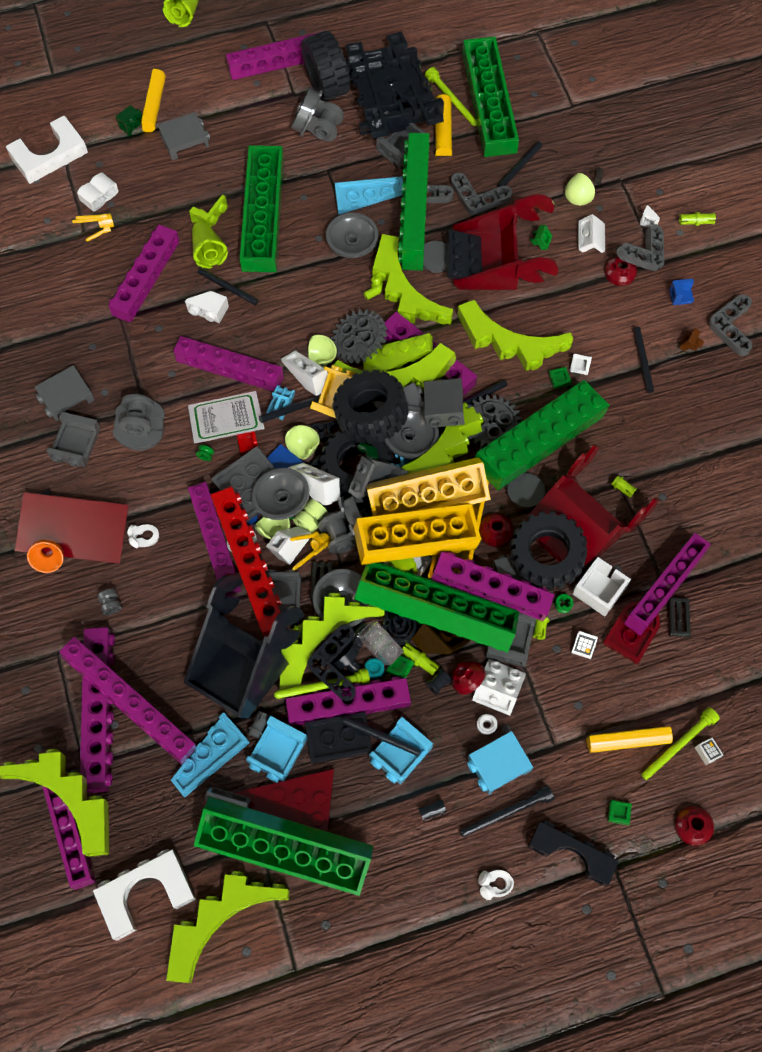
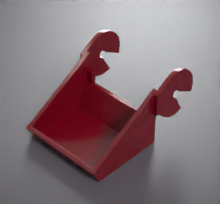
(500, 249)
(597, 523)

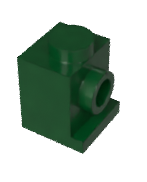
(129, 119)

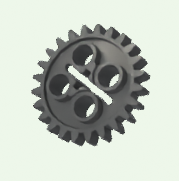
(359, 336)
(492, 421)

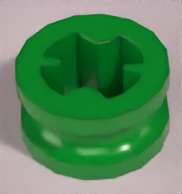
(205, 453)
(564, 597)

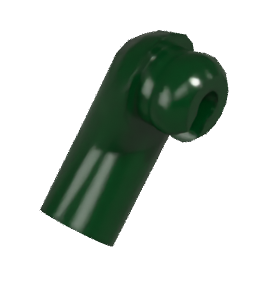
(370, 451)

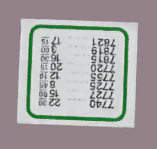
(225, 417)

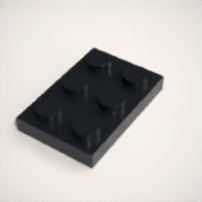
(463, 254)
(334, 741)

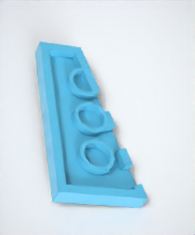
(363, 193)
(216, 749)

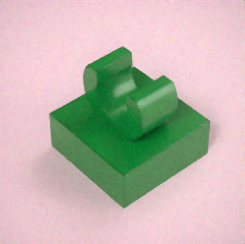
(542, 237)

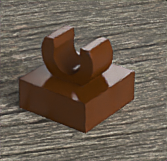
(691, 341)

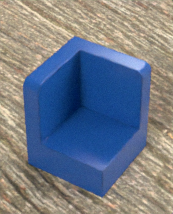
(681, 291)

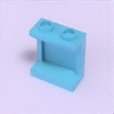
(277, 750)
(395, 761)
(499, 763)

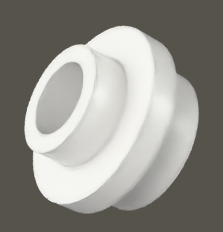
(487, 718)

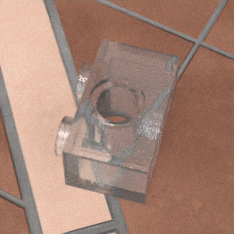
(380, 643)

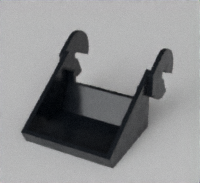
(232, 664)

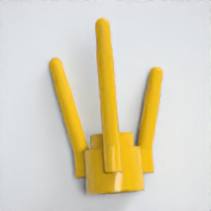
(105, 221)
(318, 543)

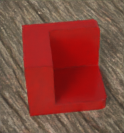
(247, 442)

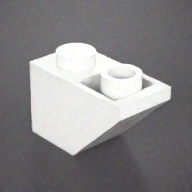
(208, 305)
(284, 548)

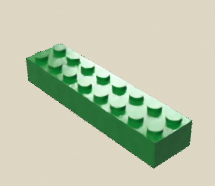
(490, 97)
(414, 202)
(262, 209)
(541, 434)
(438, 605)
(283, 846)

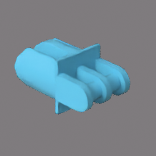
(280, 401)

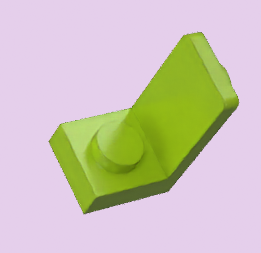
(212, 216)

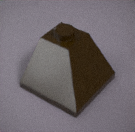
(437, 641)

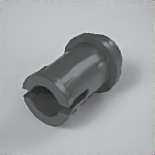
(258, 725)

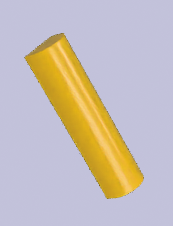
(153, 100)
(443, 130)
(629, 739)

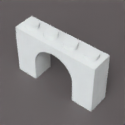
(36, 166)
(113, 895)

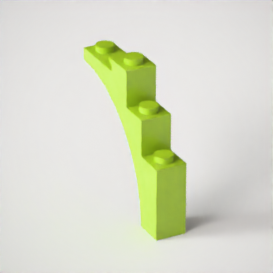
(398, 289)
(506, 343)
(429, 368)
(450, 444)
(316, 631)
(90, 814)
(212, 913)

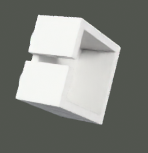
(598, 589)

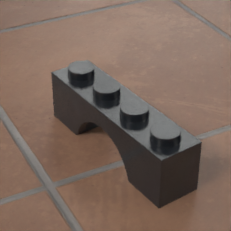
(598, 865)

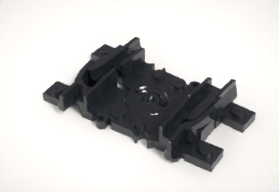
(372, 76)

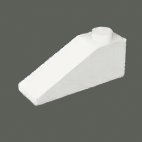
(306, 371)
(322, 485)

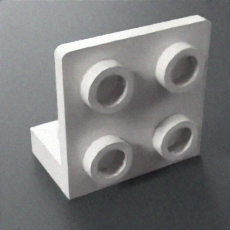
(499, 687)

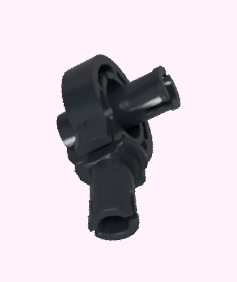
(399, 627)
(347, 657)

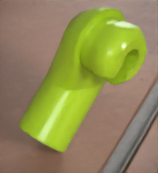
(376, 288)

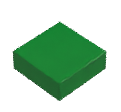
(559, 377)
(400, 667)
(619, 812)

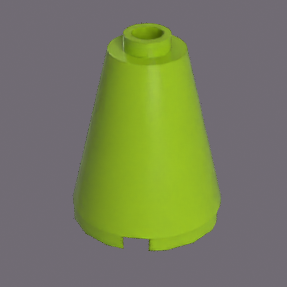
(180, 11)
(207, 246)

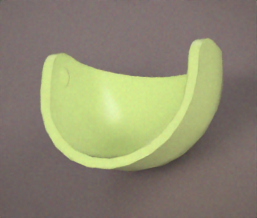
(580, 190)
(321, 350)
(302, 441)
(268, 527)

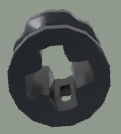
(438, 681)

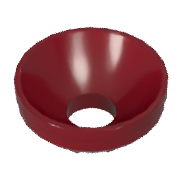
(620, 276)
(496, 538)
(468, 677)
(687, 832)

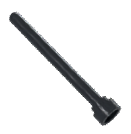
(543, 795)

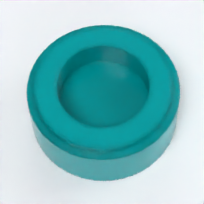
(375, 668)

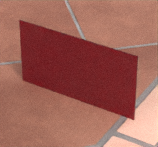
(79, 526)

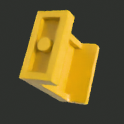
(333, 381)

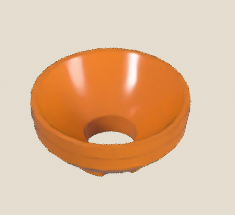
(43, 562)

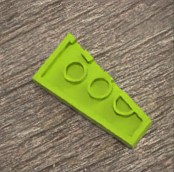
(399, 353)

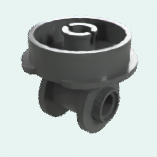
(328, 114)
(139, 422)
(335, 522)

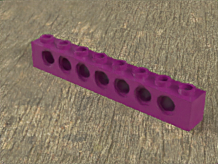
(127, 700)
(98, 782)

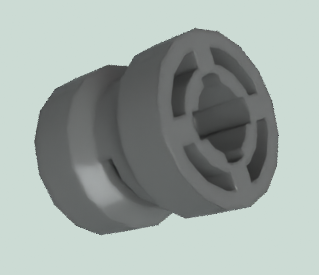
(109, 602)

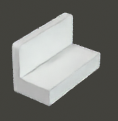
(591, 234)

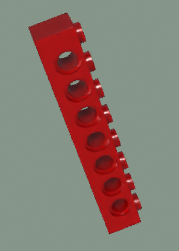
(229, 499)

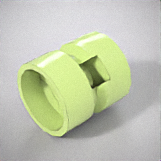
(311, 516)

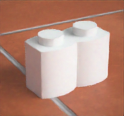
(97, 191)

